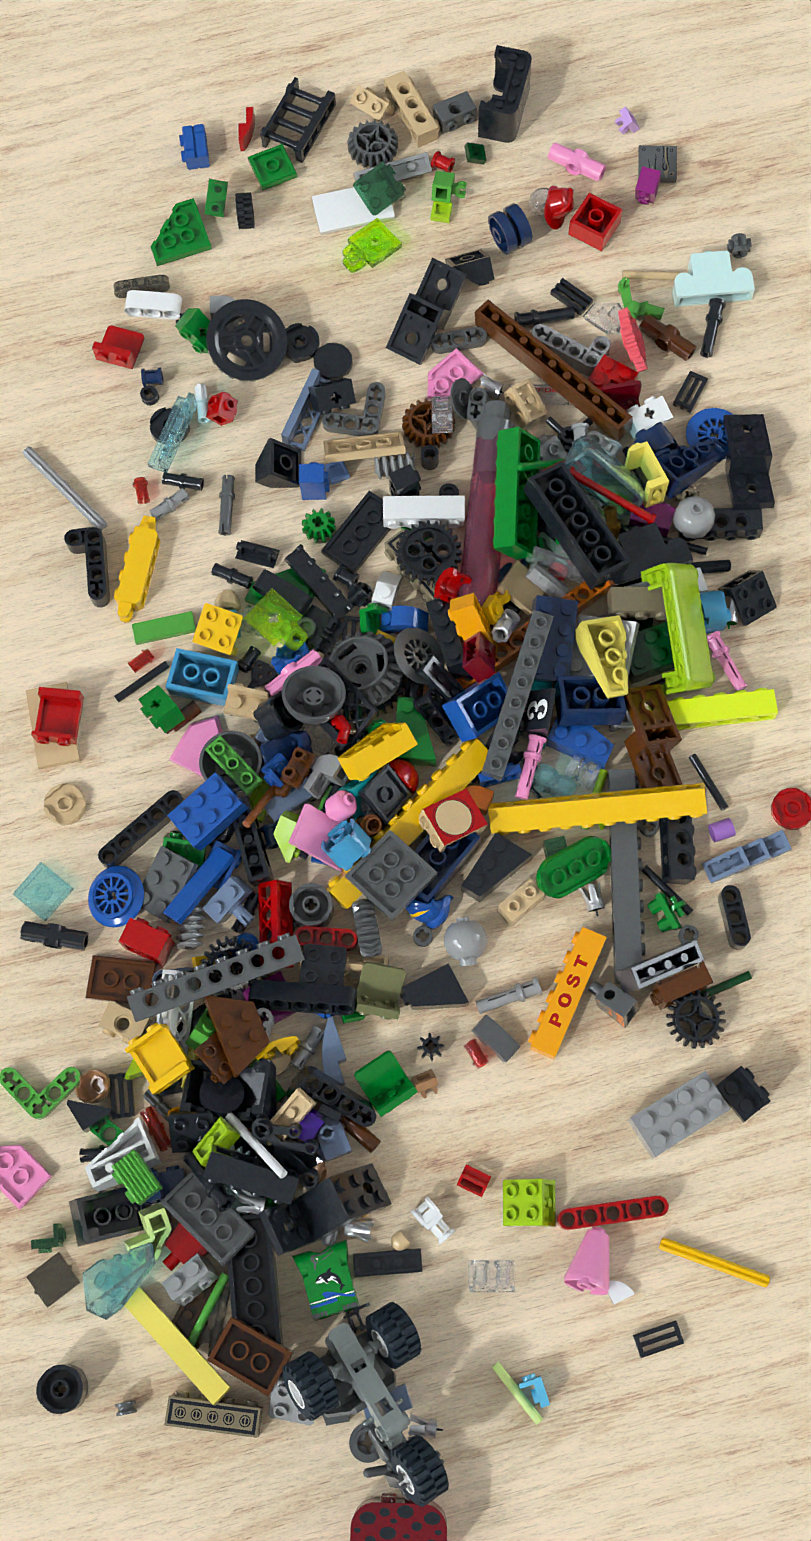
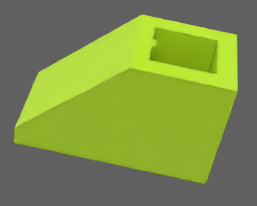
(283, 833)

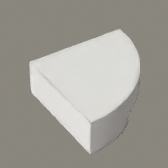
(619, 1291)

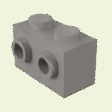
(190, 1279)

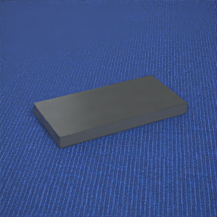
(218, 1232)

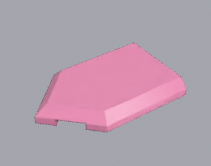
(448, 370)
(192, 742)
(20, 1175)

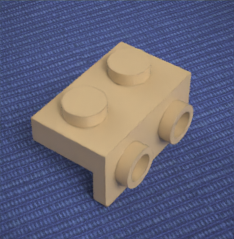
(371, 104)

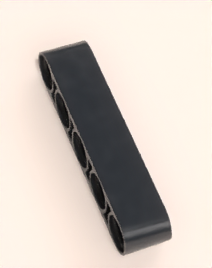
(130, 832)
(303, 997)

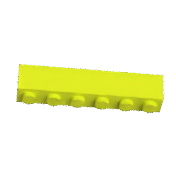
(723, 708)

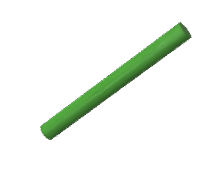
(208, 1308)

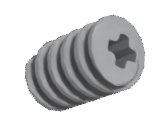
(391, 464)
(189, 930)

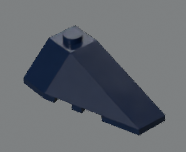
(689, 464)

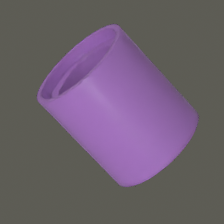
(721, 830)

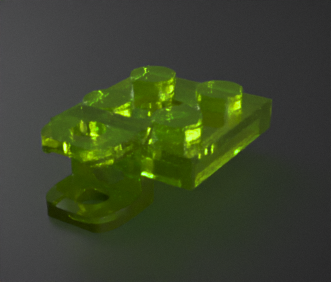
(361, 250)
(287, 618)

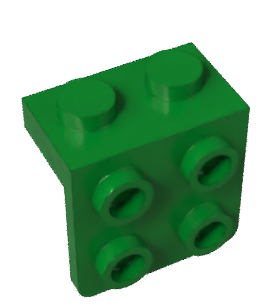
(385, 1083)

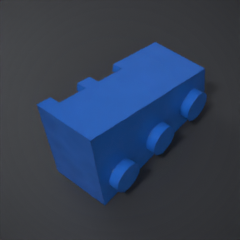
(580, 740)

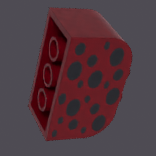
(397, 1520)

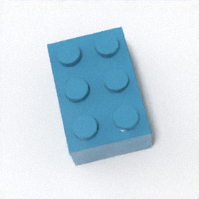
(201, 676)

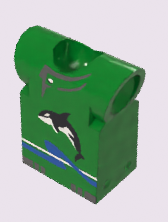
(328, 1280)

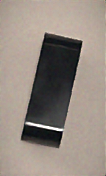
(295, 597)
(737, 907)

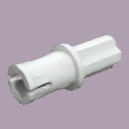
(202, 402)

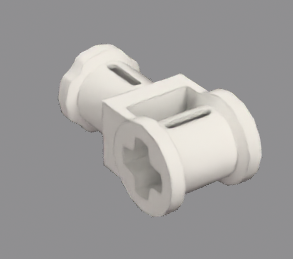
(431, 1219)

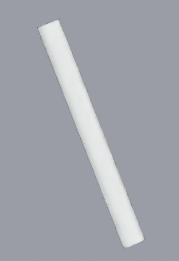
(256, 1145)

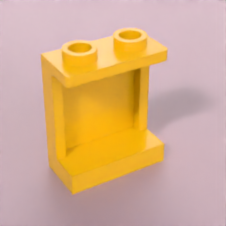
(159, 1057)

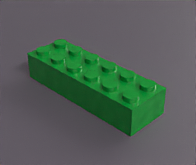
(514, 513)

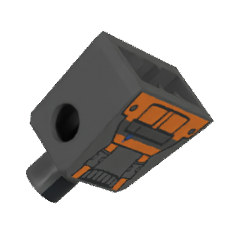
(620, 1008)

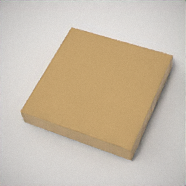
(520, 587)

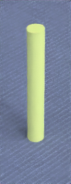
(517, 1393)

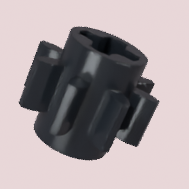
(359, 594)
(435, 1043)

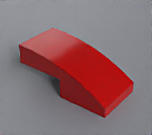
(246, 129)

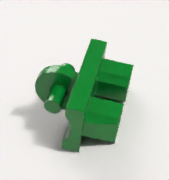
(216, 198)
(661, 903)

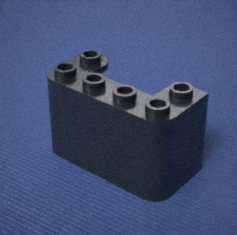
(502, 115)

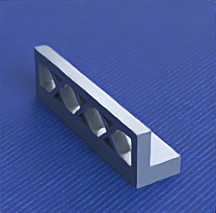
(299, 413)

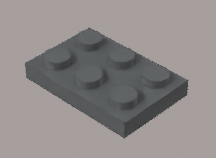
(165, 880)

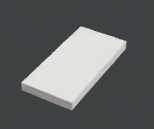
(344, 211)

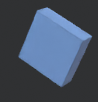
(337, 472)

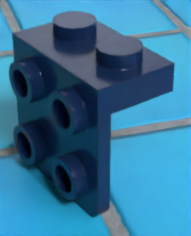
(286, 746)

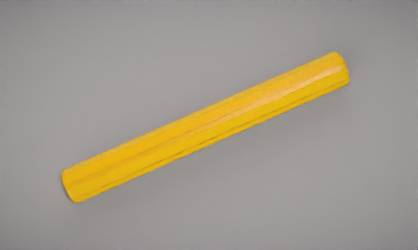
(714, 1262)

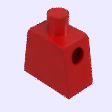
(182, 1247)

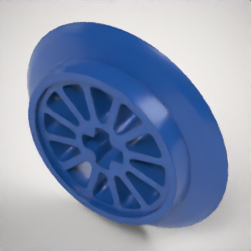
(700, 419)
(134, 901)

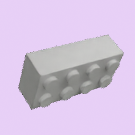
(678, 1114)

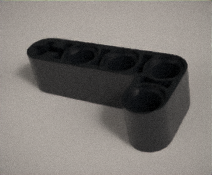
(93, 567)
(336, 1097)

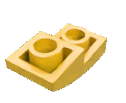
(285, 1046)

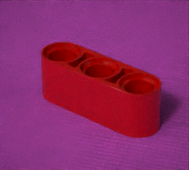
(337, 936)

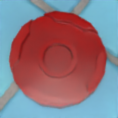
(791, 808)

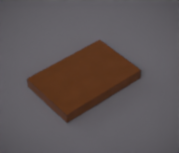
(115, 977)

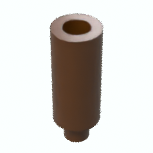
(190, 711)
(361, 1134)

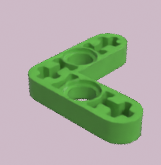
(35, 1097)

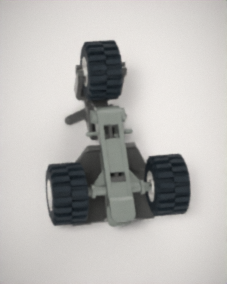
(358, 1376)

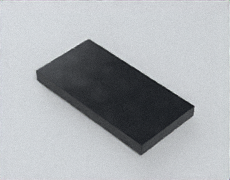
(358, 534)

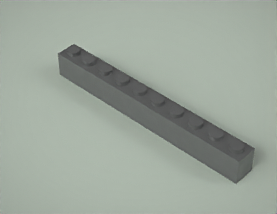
(625, 881)

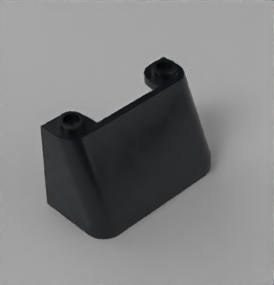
(258, 1086)

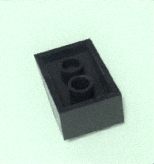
(104, 1216)

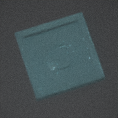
(43, 891)

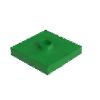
(272, 167)

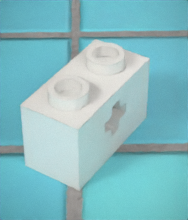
(655, 408)

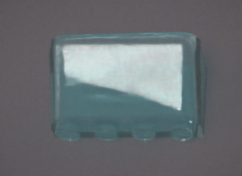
(603, 468)

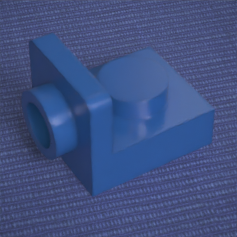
(274, 769)

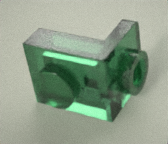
(46, 1245)

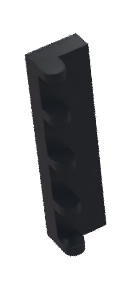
(318, 582)
(439, 679)

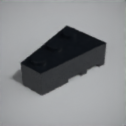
(496, 864)

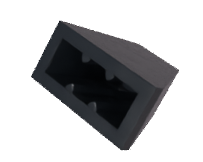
(435, 991)

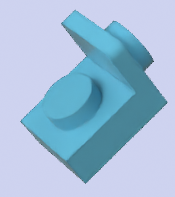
(539, 1393)

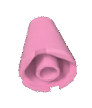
(591, 1264)

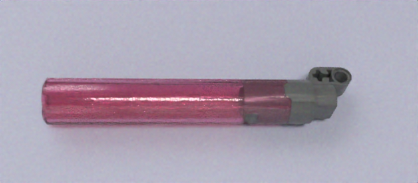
(478, 554)

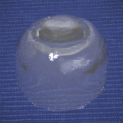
(538, 200)

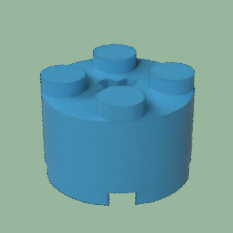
(714, 611)
(346, 844)

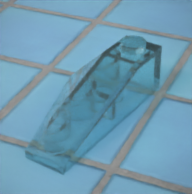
(113, 1281)

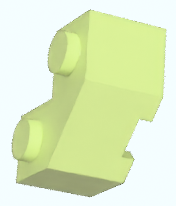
(156, 1229)

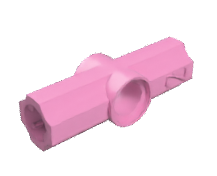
(576, 162)
(276, 684)

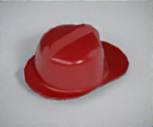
(557, 205)

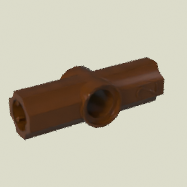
(667, 337)

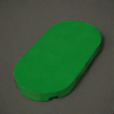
(573, 867)

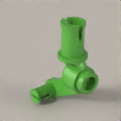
(637, 309)

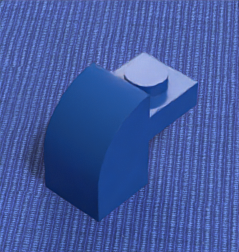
(402, 618)

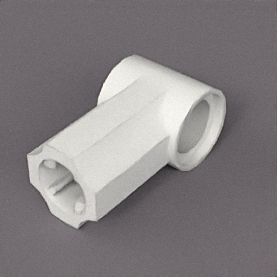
(505, 626)

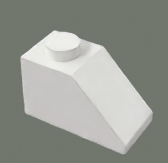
(387, 590)

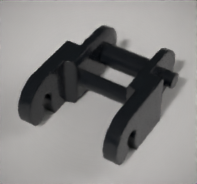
(356, 1311)

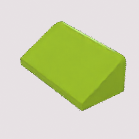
(220, 1134)

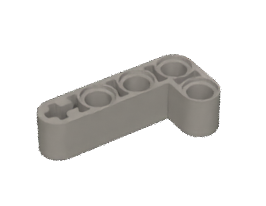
(568, 346)

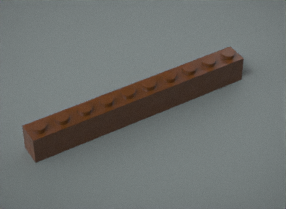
(553, 370)

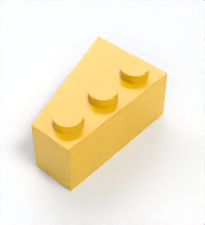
(376, 750)

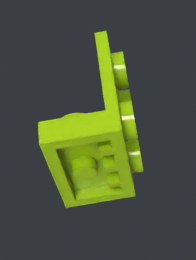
(529, 1202)

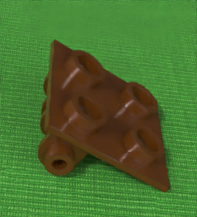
(215, 1059)

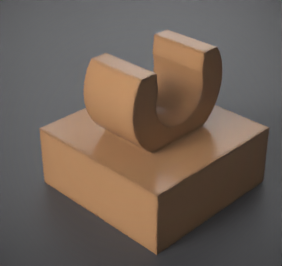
(425, 1081)

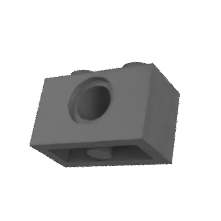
(455, 112)

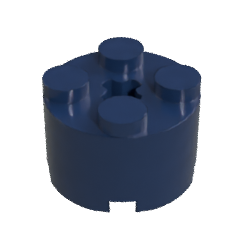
(657, 437)

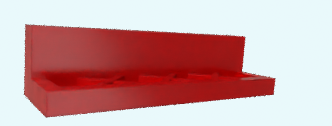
(281, 918)

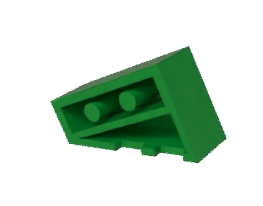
(423, 752)

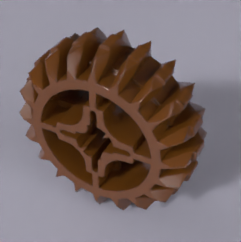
(415, 418)

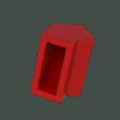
(473, 1180)

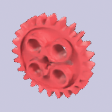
(632, 339)

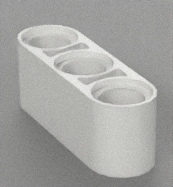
(153, 304)

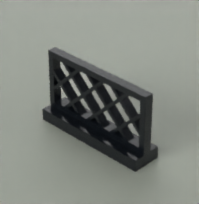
(361, 727)

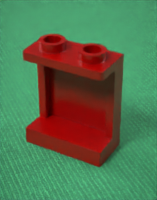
(58, 716)

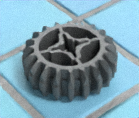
(369, 138)
(367, 928)

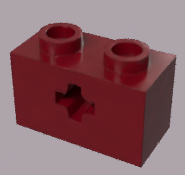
(479, 657)

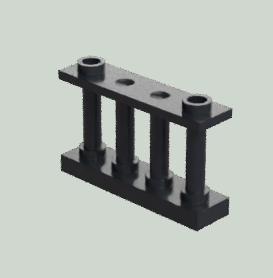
(309, 133)

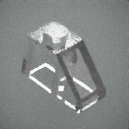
(604, 317)

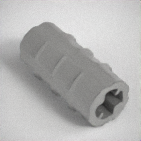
(546, 581)

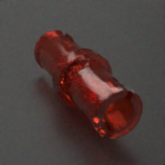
(156, 1129)

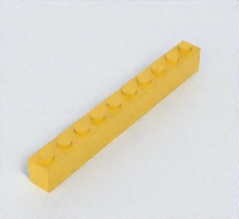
(453, 777)
(598, 808)

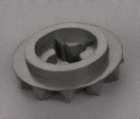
(358, 1450)

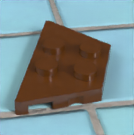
(238, 1030)

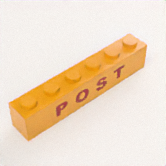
(568, 992)

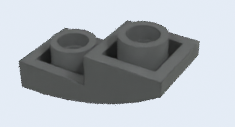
(496, 1038)

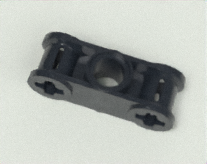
(436, 716)

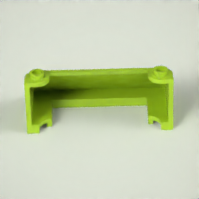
(685, 626)

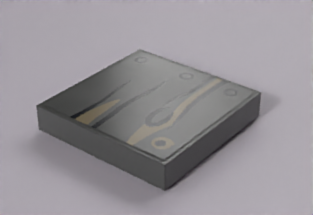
(661, 159)

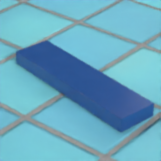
(199, 885)

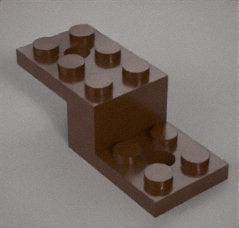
(653, 737)

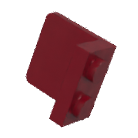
(624, 394)

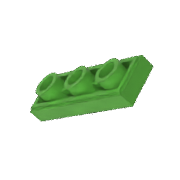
(242, 773)

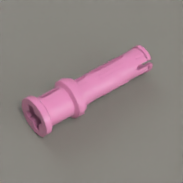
(721, 653)
(532, 757)

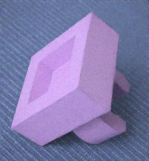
(628, 120)

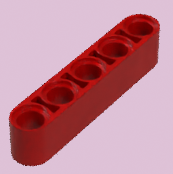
(623, 1212)

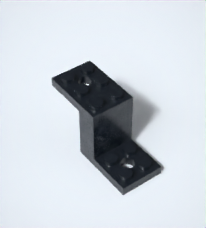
(325, 1209)

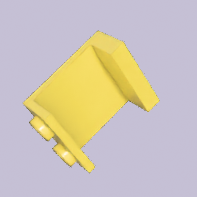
(642, 456)

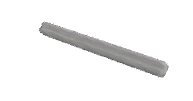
(64, 488)

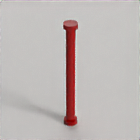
(612, 496)

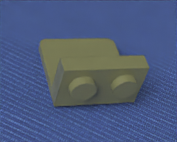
(379, 990)

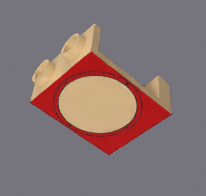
(452, 819)

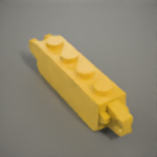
(138, 569)

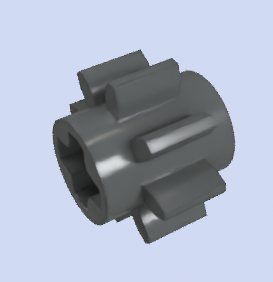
(739, 245)

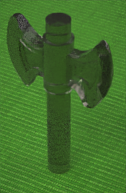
(212, 1336)

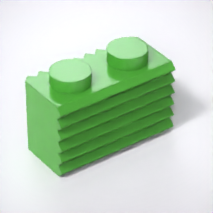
(136, 1177)

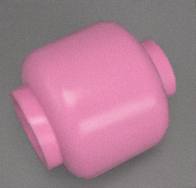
(340, 806)

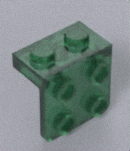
(379, 188)

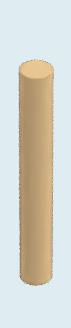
(649, 275)

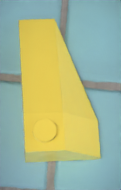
(603, 649)

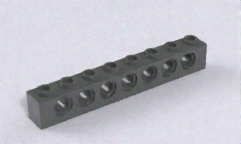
(517, 695)
(142, 1011)

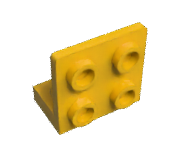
(218, 629)

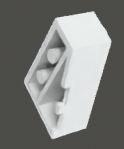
(134, 1138)

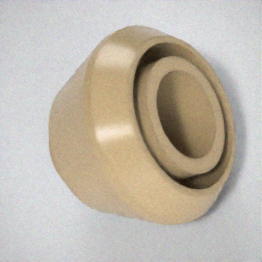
(228, 600)

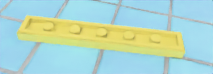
(177, 1346)

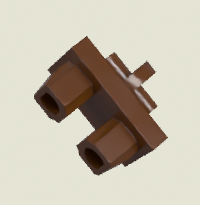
(298, 768)

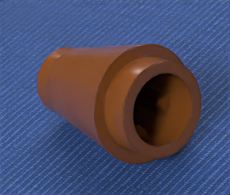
(369, 823)

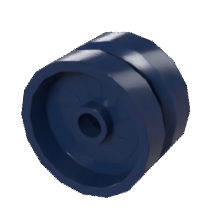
(510, 228)

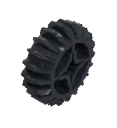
(222, 948)
(694, 1029)

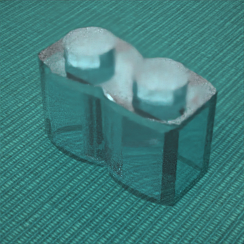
(549, 781)

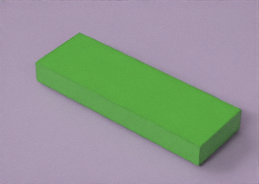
(164, 628)

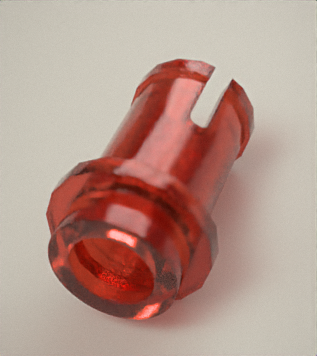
(140, 485)
(141, 660)
(476, 1054)

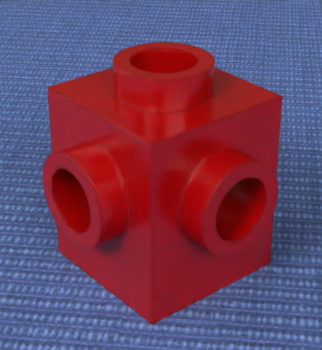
(222, 408)

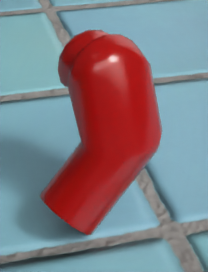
(344, 727)

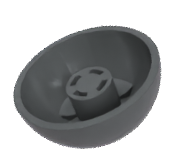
(313, 694)
(243, 745)

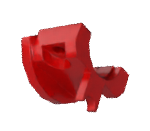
(450, 583)

